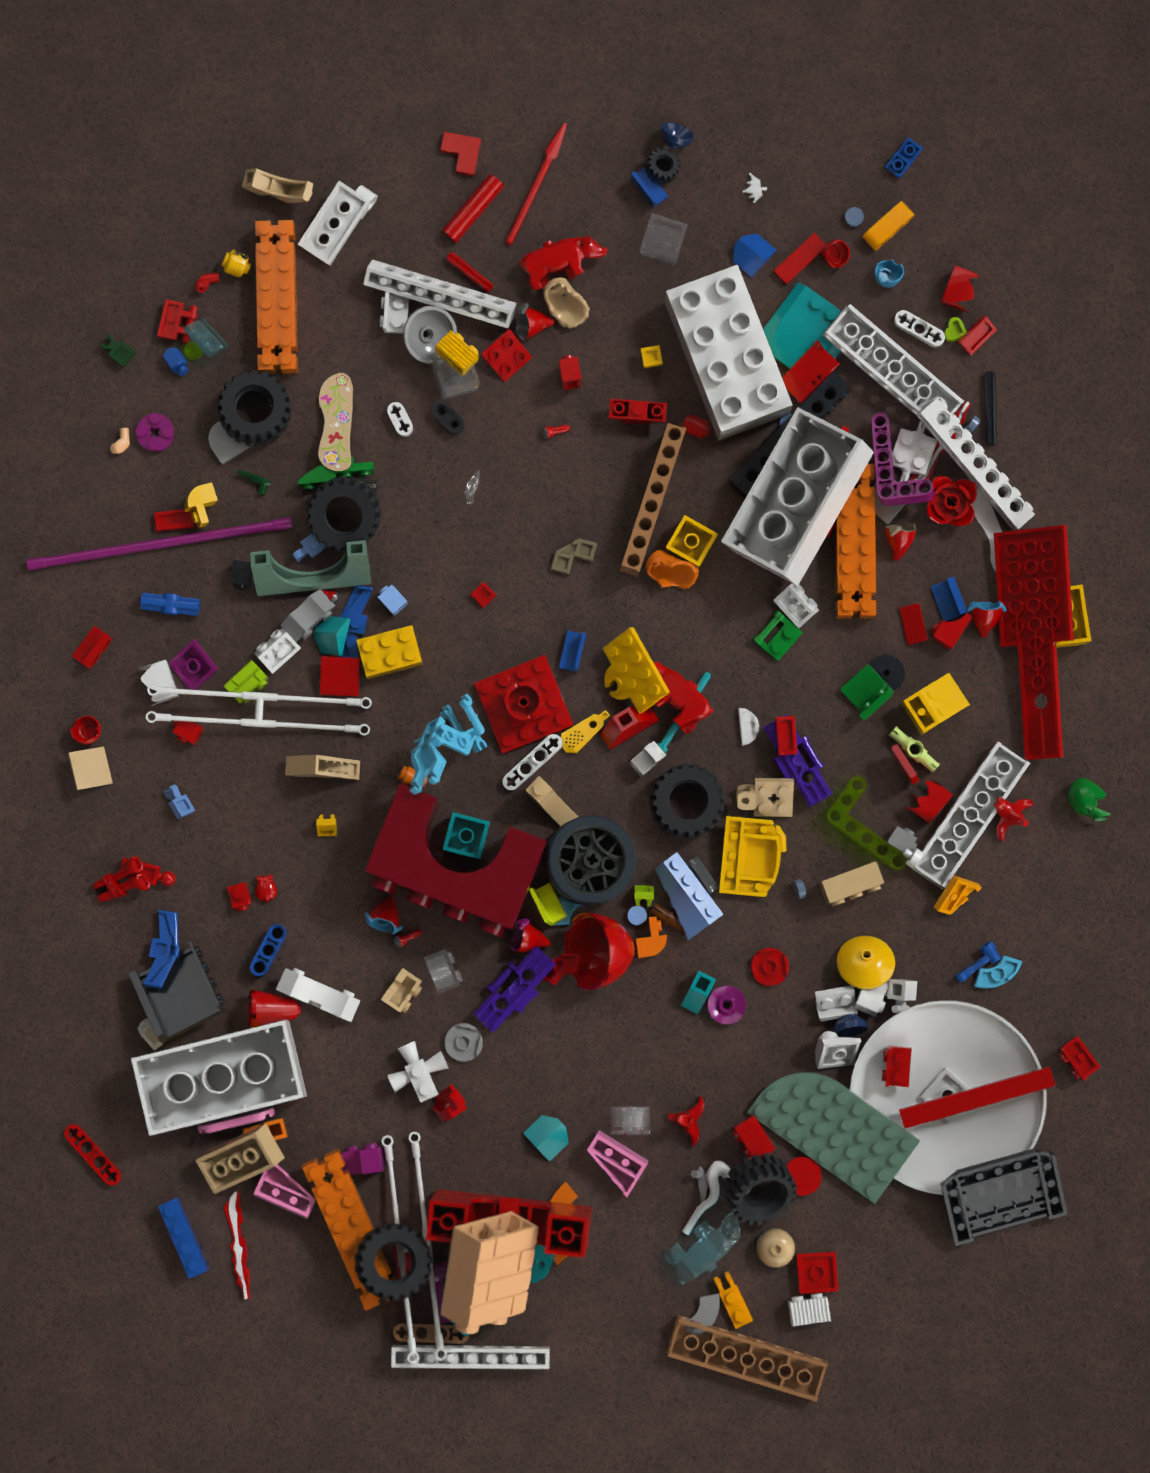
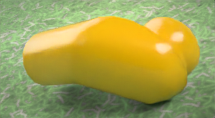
(782, 837)

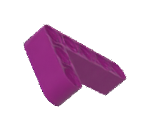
(886, 467)

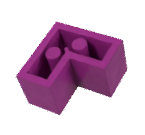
(364, 1160)

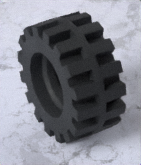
(657, 174)

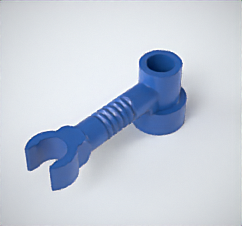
(989, 954)

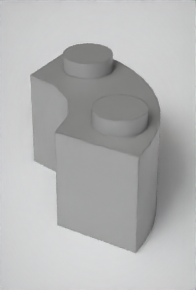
(308, 615)

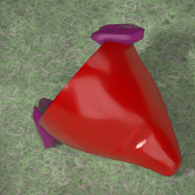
(527, 937)

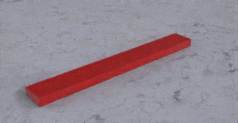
(977, 1097)

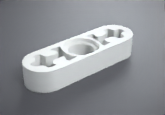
(909, 316)

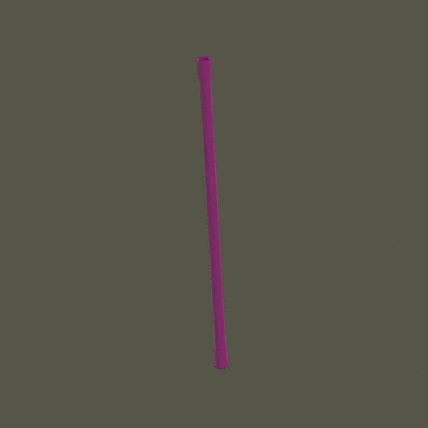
(43, 562)

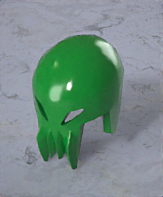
(1083, 797)

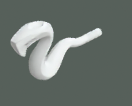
(717, 1168)

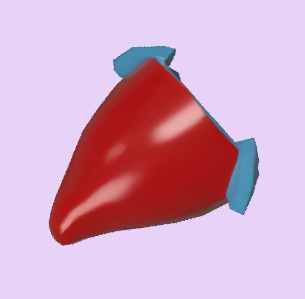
(986, 615)
(387, 913)

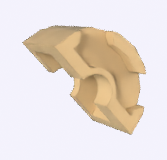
(402, 990)

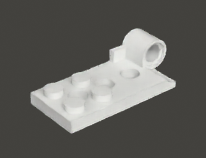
(359, 201)

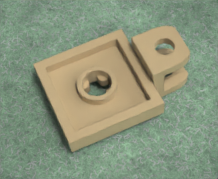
(757, 799)

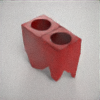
(959, 288)
(931, 804)

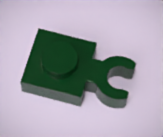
(119, 352)

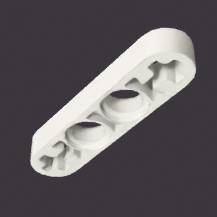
(530, 759)

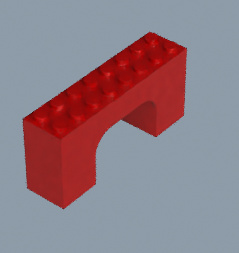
(562, 1226)

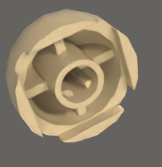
(775, 1247)

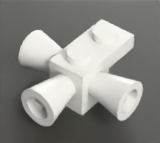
(418, 1072)

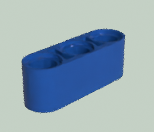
(260, 955)

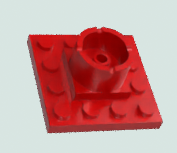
(519, 724)

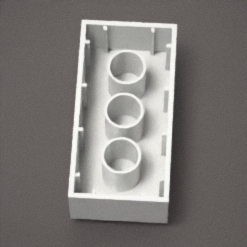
(728, 352)
(797, 496)
(219, 1077)

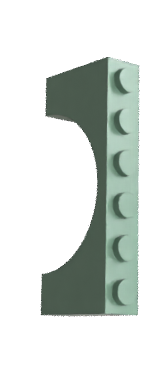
(274, 578)

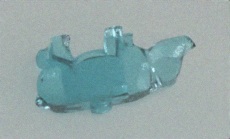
(708, 1250)

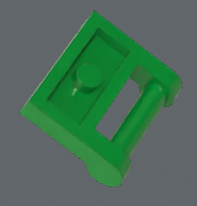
(782, 640)

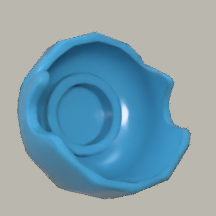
(888, 273)

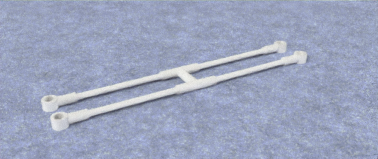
(259, 697)
(401, 1249)

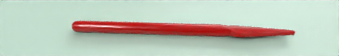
(551, 153)

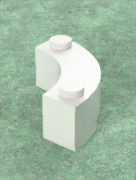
(317, 994)

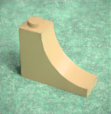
(322, 767)
(550, 802)

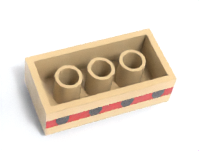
(240, 1159)

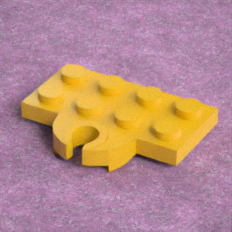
(633, 672)

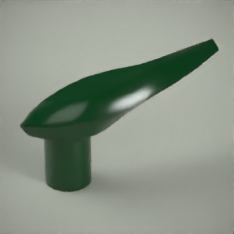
(256, 479)

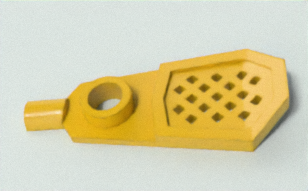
(585, 731)

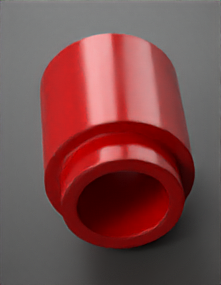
(696, 426)

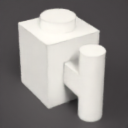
(901, 991)

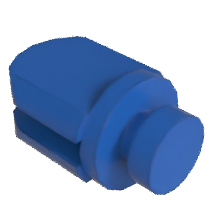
(176, 361)

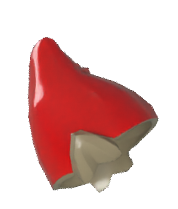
(900, 538)

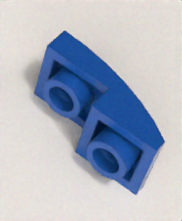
(904, 157)

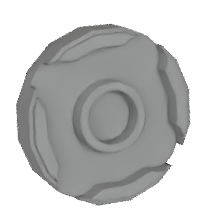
(469, 1042)

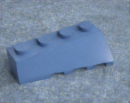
(687, 896)

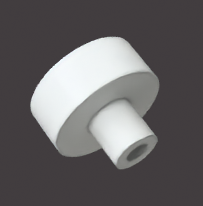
(912, 856)

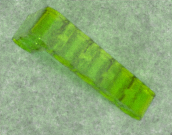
(860, 829)

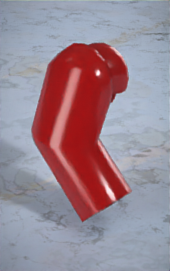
(205, 280)

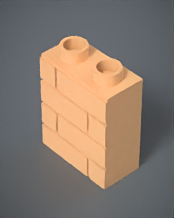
(489, 1271)

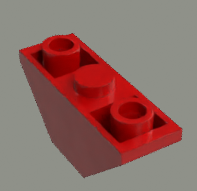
(637, 411)
(626, 725)

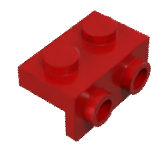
(1078, 1058)

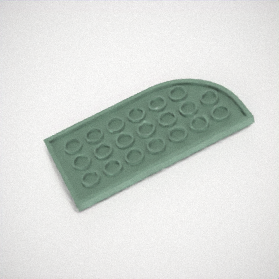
(836, 1130)

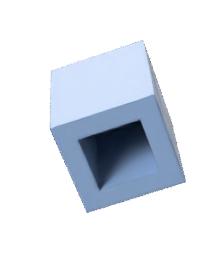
(392, 599)

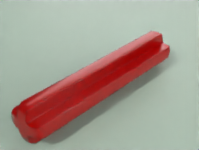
(469, 272)

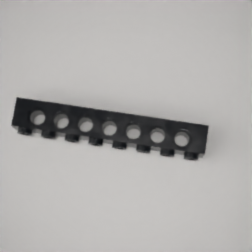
(833, 384)

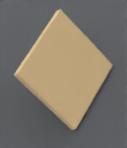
(90, 768)

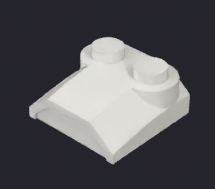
(835, 1050)

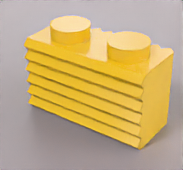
(457, 352)

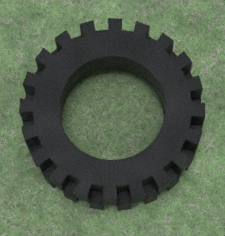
(766, 1203)

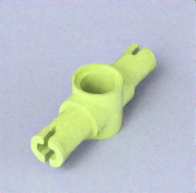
(906, 742)

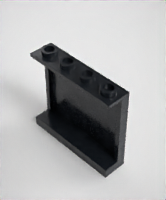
(184, 999)

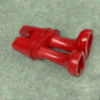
(117, 889)

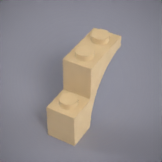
(281, 188)

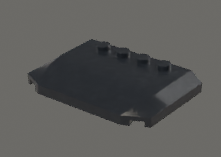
(1003, 1194)

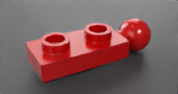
(153, 873)

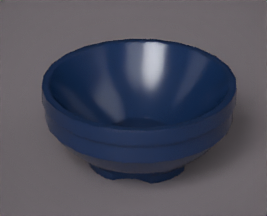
(676, 135)
(850, 1025)

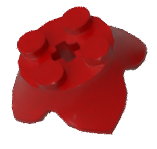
(962, 492)

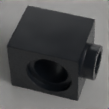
(241, 575)

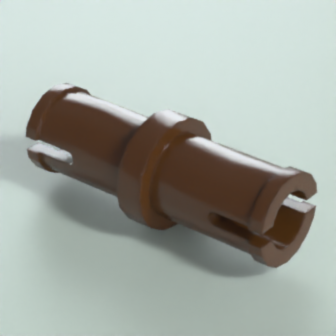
(667, 916)

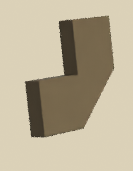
(564, 556)

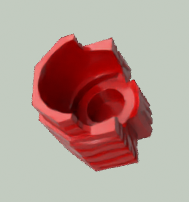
(449, 1103)

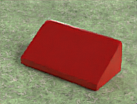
(913, 624)

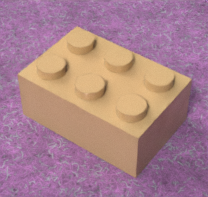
(851, 884)

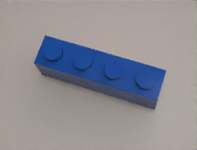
(183, 1237)

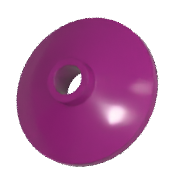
(737, 1005)

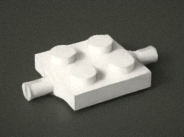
(913, 452)

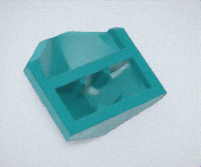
(331, 635)
(548, 1136)

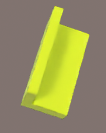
(548, 904)

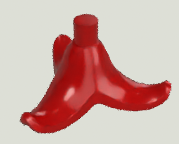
(1010, 814)
(688, 1120)

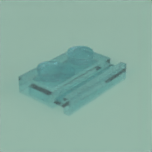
(206, 337)

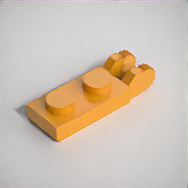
(734, 1302)

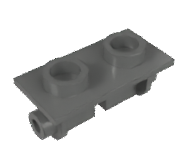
(702, 875)

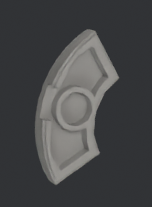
(705, 1314)

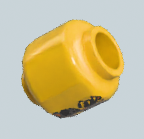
(236, 263)

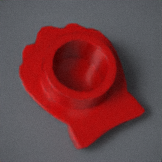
(265, 888)

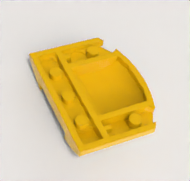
(749, 856)

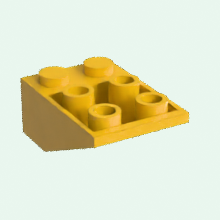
(935, 703)

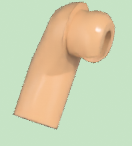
(123, 443)

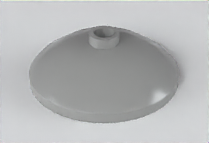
(436, 323)

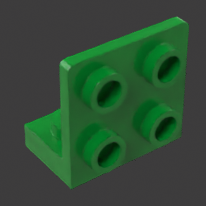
(867, 691)

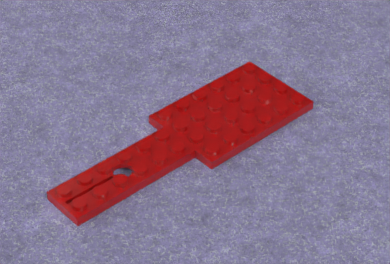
(1037, 597)

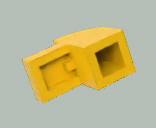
(197, 500)

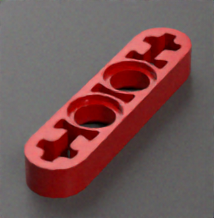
(91, 1156)

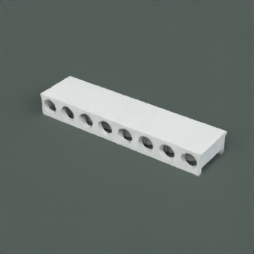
(888, 362)
(970, 815)

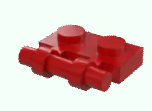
(171, 320)

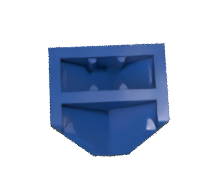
(752, 253)

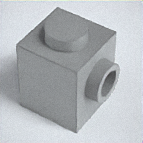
(902, 839)

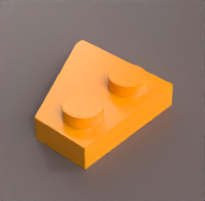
(955, 894)

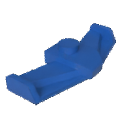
(358, 622)
(163, 950)

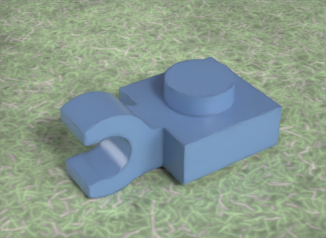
(310, 546)
(179, 804)

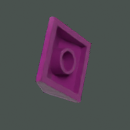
(193, 665)

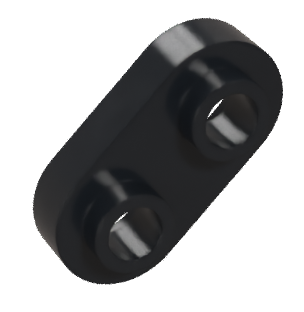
(448, 418)

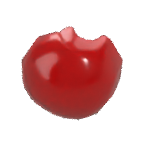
(836, 253)
(86, 730)

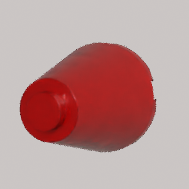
(270, 1008)

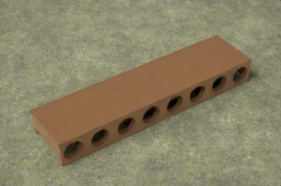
(652, 499)
(748, 1358)

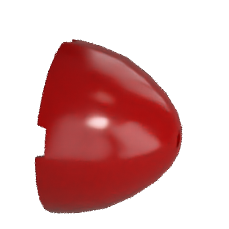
(605, 946)

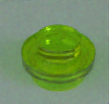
(193, 351)

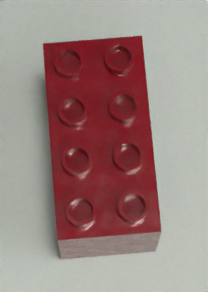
(405, 861)

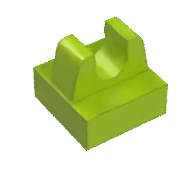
(643, 892)

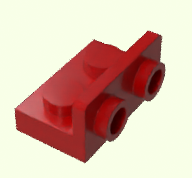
(898, 1066)

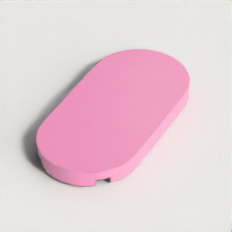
(235, 1120)

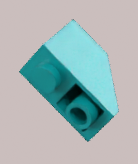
(698, 992)

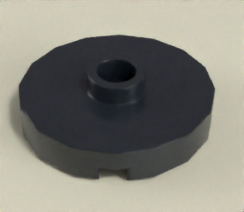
(891, 664)

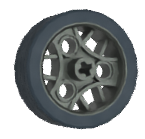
(622, 868)

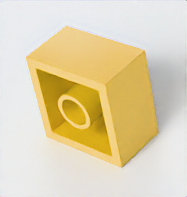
(691, 541)

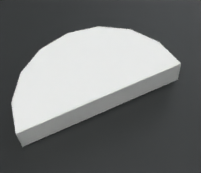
(748, 726)

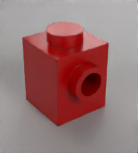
(187, 731)

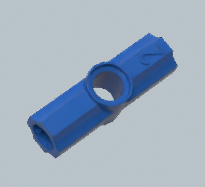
(170, 604)

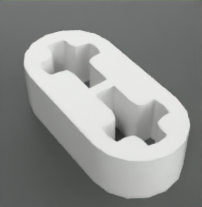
(396, 421)

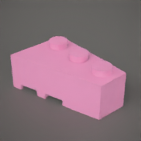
(618, 1161)
(283, 1191)

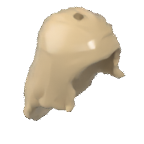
(568, 309)

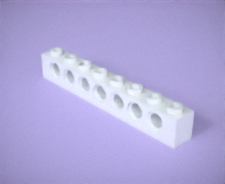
(439, 293)
(928, 416)
(473, 1357)

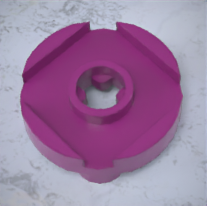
(154, 443)

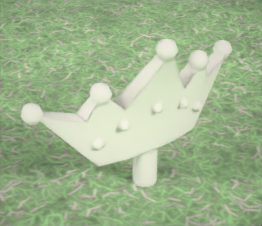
(755, 188)

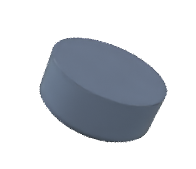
(854, 217)
(972, 424)
(799, 889)

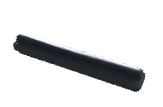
(990, 408)

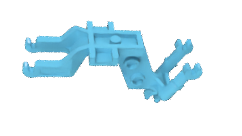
(428, 759)

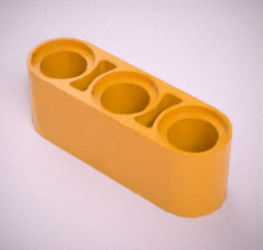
(888, 225)

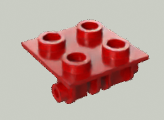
(506, 355)

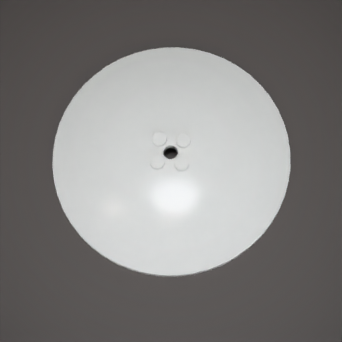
(953, 1050)

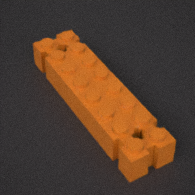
(276, 296)
(856, 550)
(345, 1217)

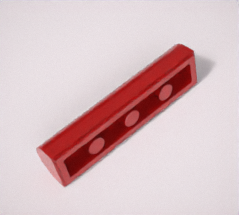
(473, 208)

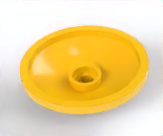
(862, 971)

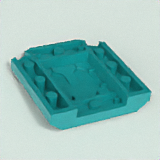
(799, 324)

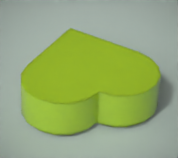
(955, 329)

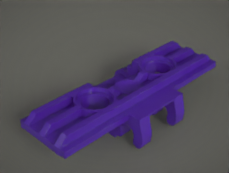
(794, 766)
(518, 993)

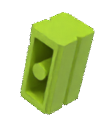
(247, 680)

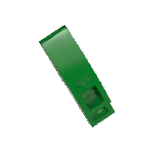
(322, 474)

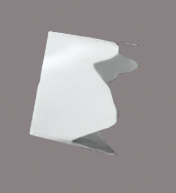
(159, 674)

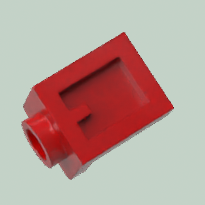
(239, 896)

